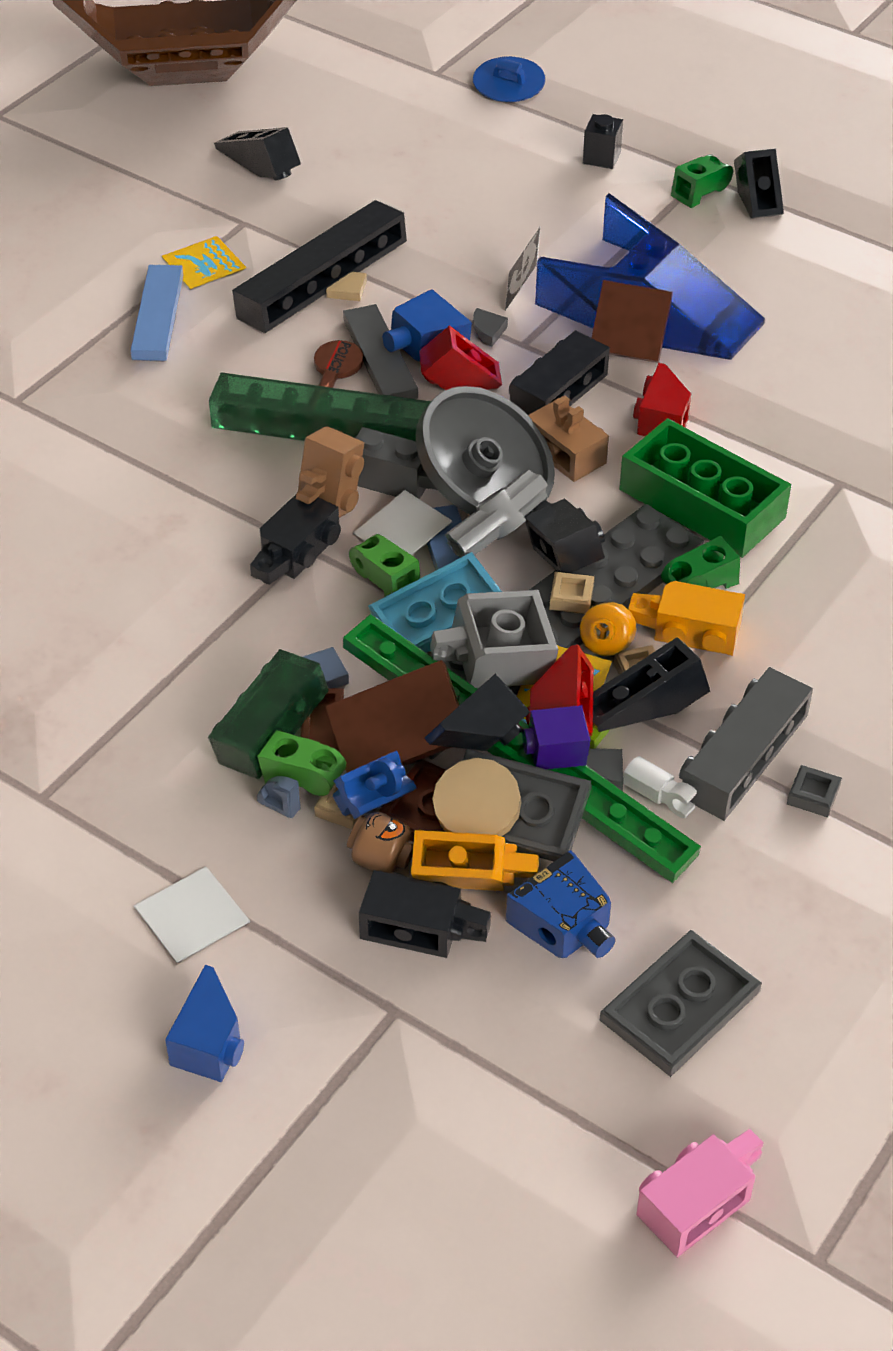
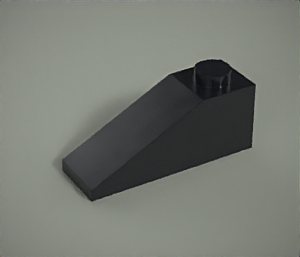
(262, 151)
(651, 688)

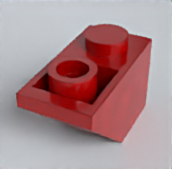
(663, 399)

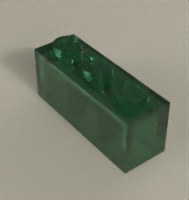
(274, 701)

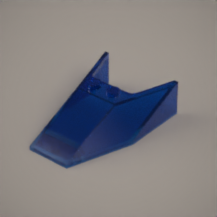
(703, 312)

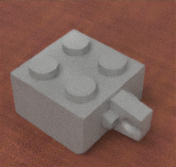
(499, 635)

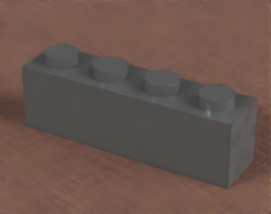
(746, 742)

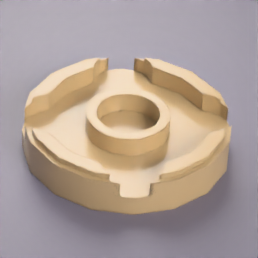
(477, 798)

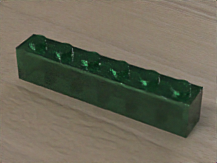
(302, 409)

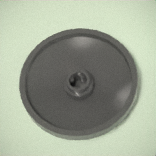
(479, 444)

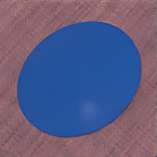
(509, 79)

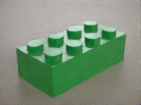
(704, 486)

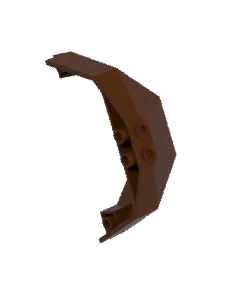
(179, 40)

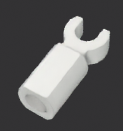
(659, 786)

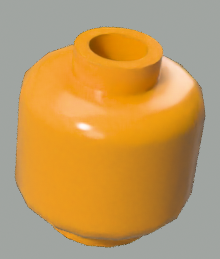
(619, 623)

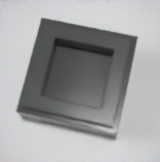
(814, 791)

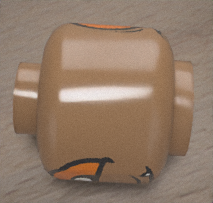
(380, 843)

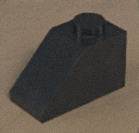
(759, 183)
(482, 719)

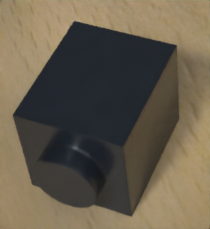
(602, 141)

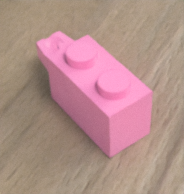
(699, 1190)

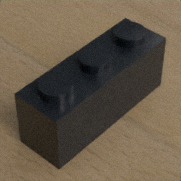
(566, 370)

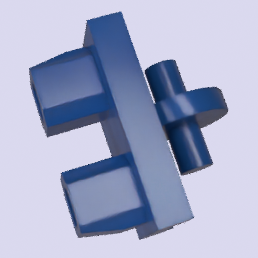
(372, 786)

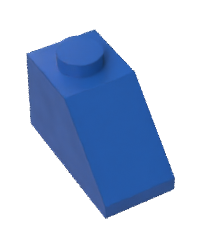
(205, 1031)

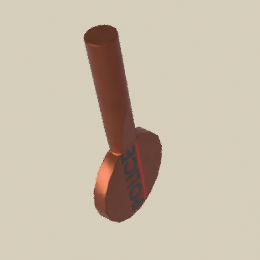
(337, 361)

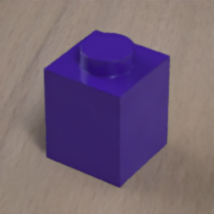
(557, 737)

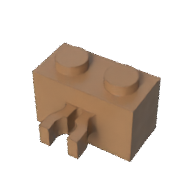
(573, 440)
(331, 469)

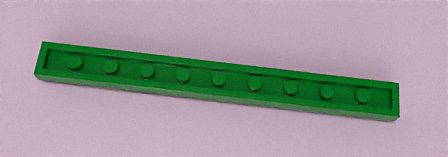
(607, 807)

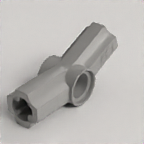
(498, 514)

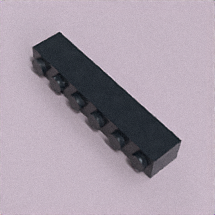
(315, 266)

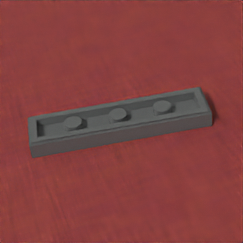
(384, 367)

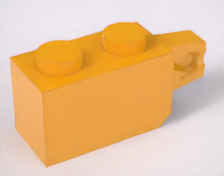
(693, 613)
(469, 860)

